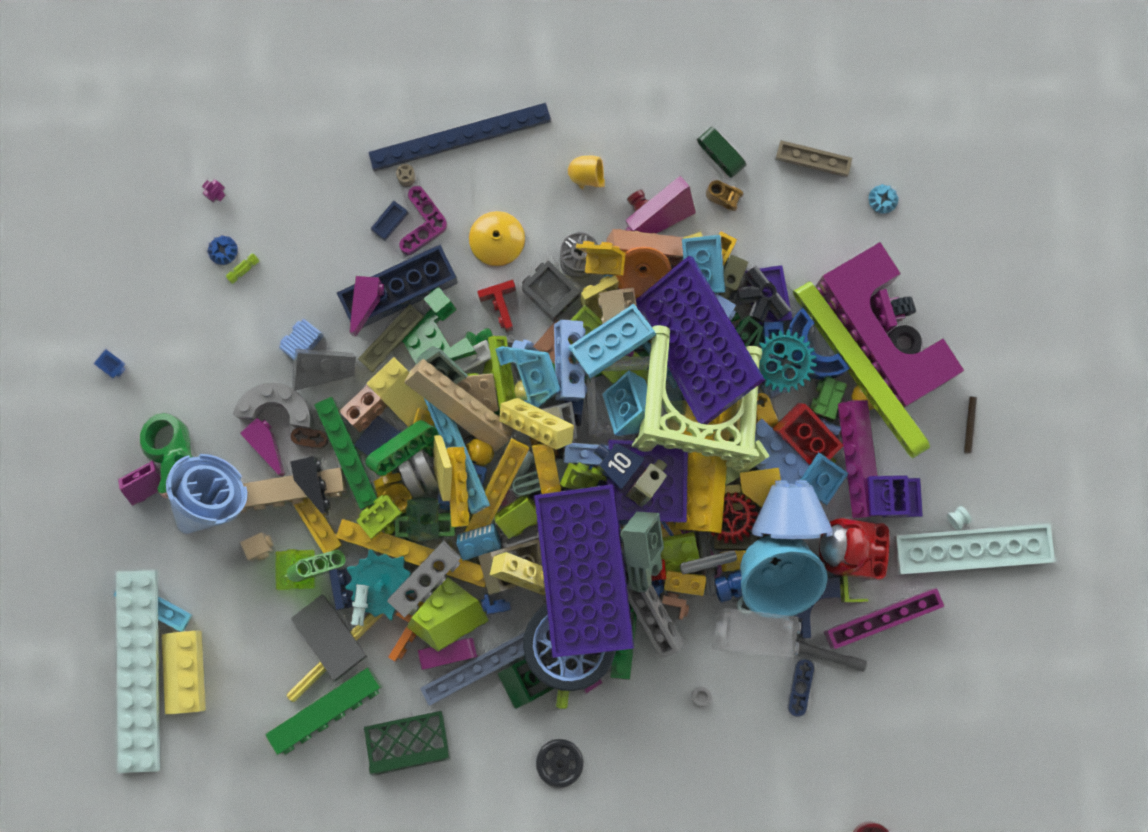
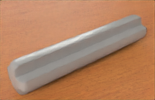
(708, 562)

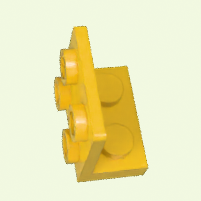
(603, 258)

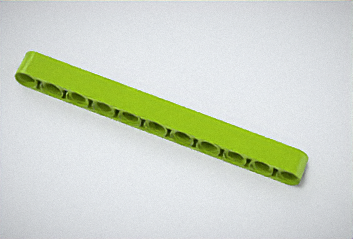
(862, 370)

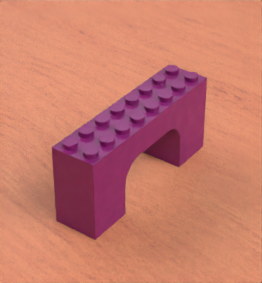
(848, 294)

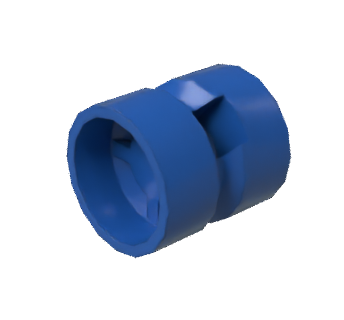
(728, 586)

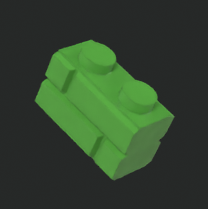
(829, 395)

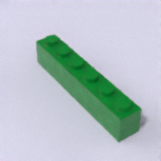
(346, 453)
(324, 710)

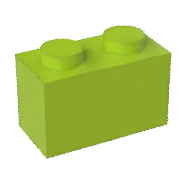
(517, 516)

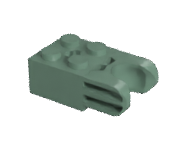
(529, 483)
(642, 549)

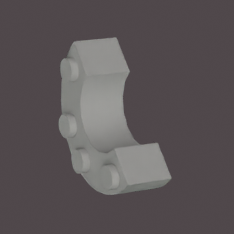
(275, 394)

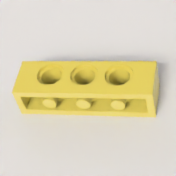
(536, 423)
(518, 572)

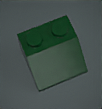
(522, 684)

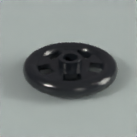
(574, 754)

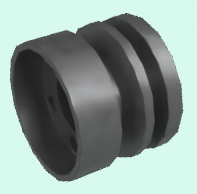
(570, 261)

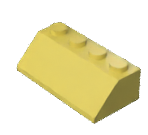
(183, 672)

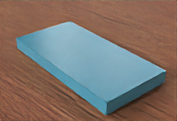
(612, 341)

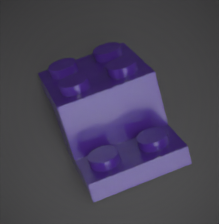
(894, 496)

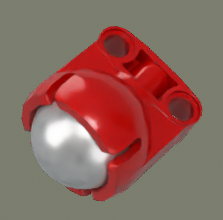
(856, 549)

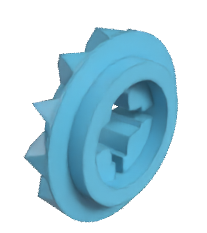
(875, 200)

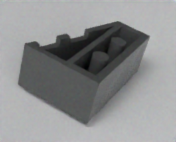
(321, 367)

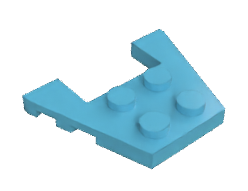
(535, 372)

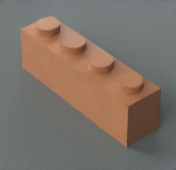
(668, 245)

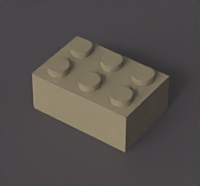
(528, 551)

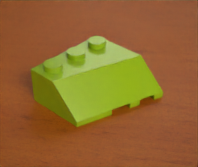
(447, 616)

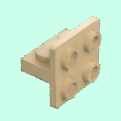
(482, 388)

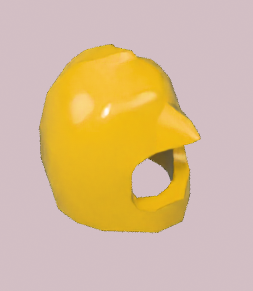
(587, 171)

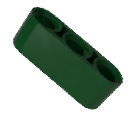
(721, 152)

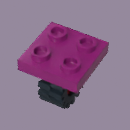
(891, 310)

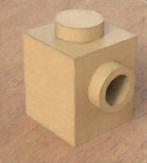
(257, 547)

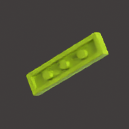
(502, 373)

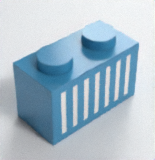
(478, 541)

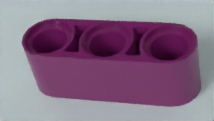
(455, 652)

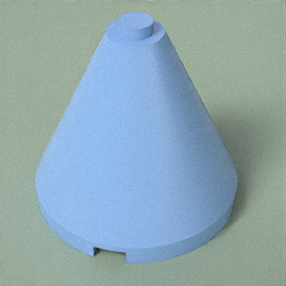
(204, 492)

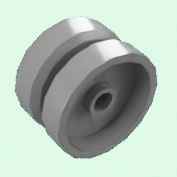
(418, 474)

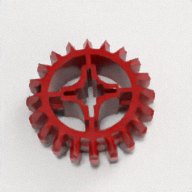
(739, 517)

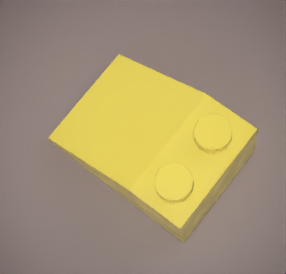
(395, 393)

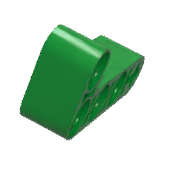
(402, 447)

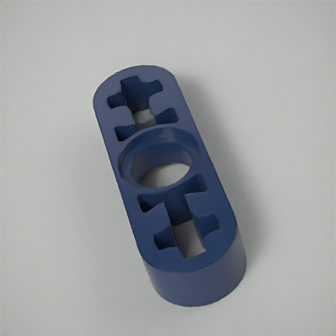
(792, 701)

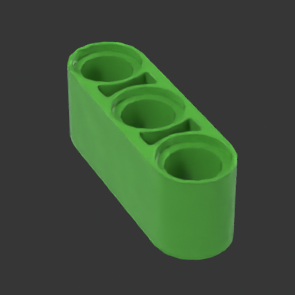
(308, 567)

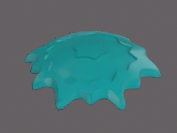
(383, 578)

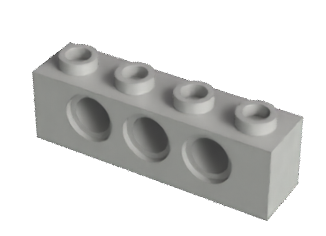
(399, 598)

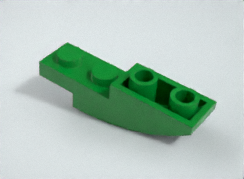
(622, 660)

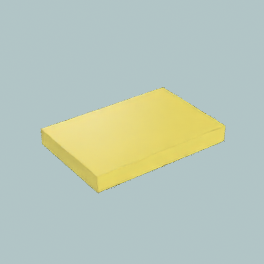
(442, 468)

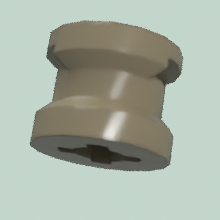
(406, 170)

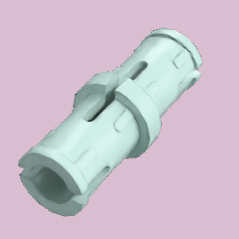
(360, 605)

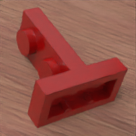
(497, 292)

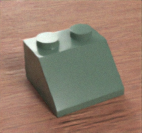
(443, 363)

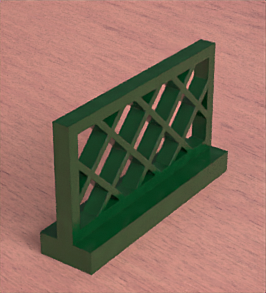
(410, 760)

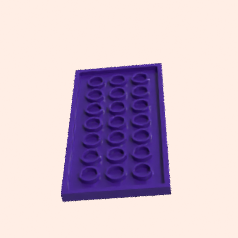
(703, 344)
(584, 571)

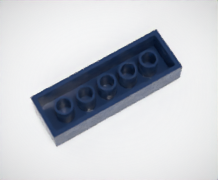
(406, 283)

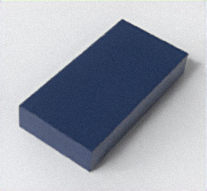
(389, 220)

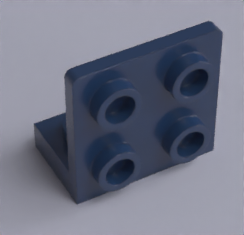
(376, 435)
(341, 595)

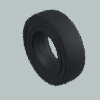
(912, 333)

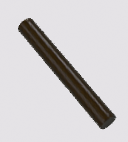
(970, 425)

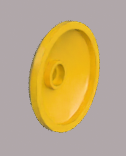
(501, 249)

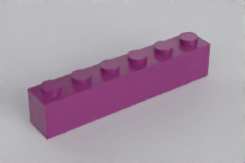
(858, 453)
(883, 618)

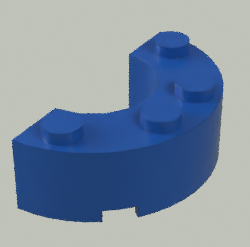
(828, 366)

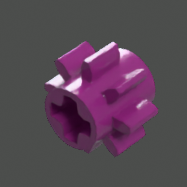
(213, 190)

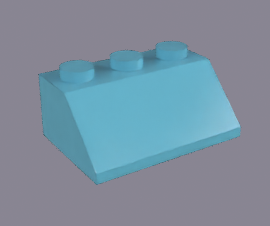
(626, 403)

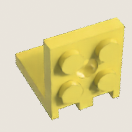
(591, 293)

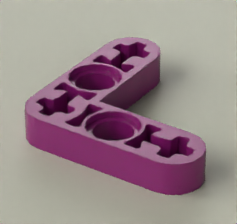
(428, 226)

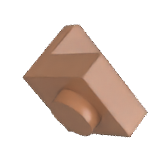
(672, 600)

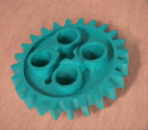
(792, 345)

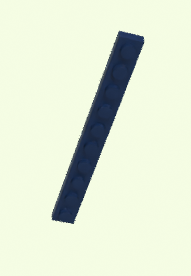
(459, 136)

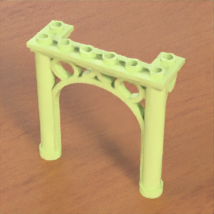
(653, 428)

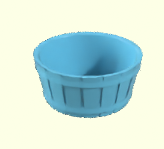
(782, 587)

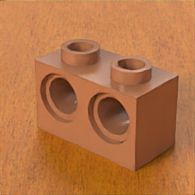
(361, 406)

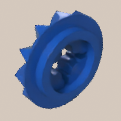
(231, 250)

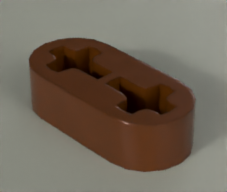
(308, 442)

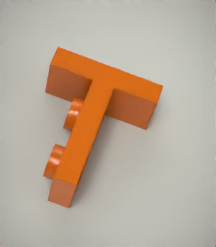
(408, 636)

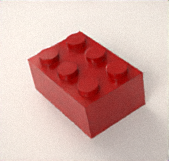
(807, 434)

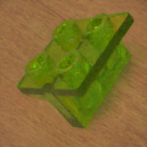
(283, 561)

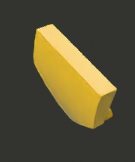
(758, 483)

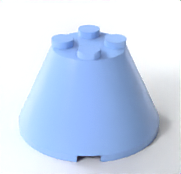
(792, 513)

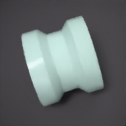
(959, 517)

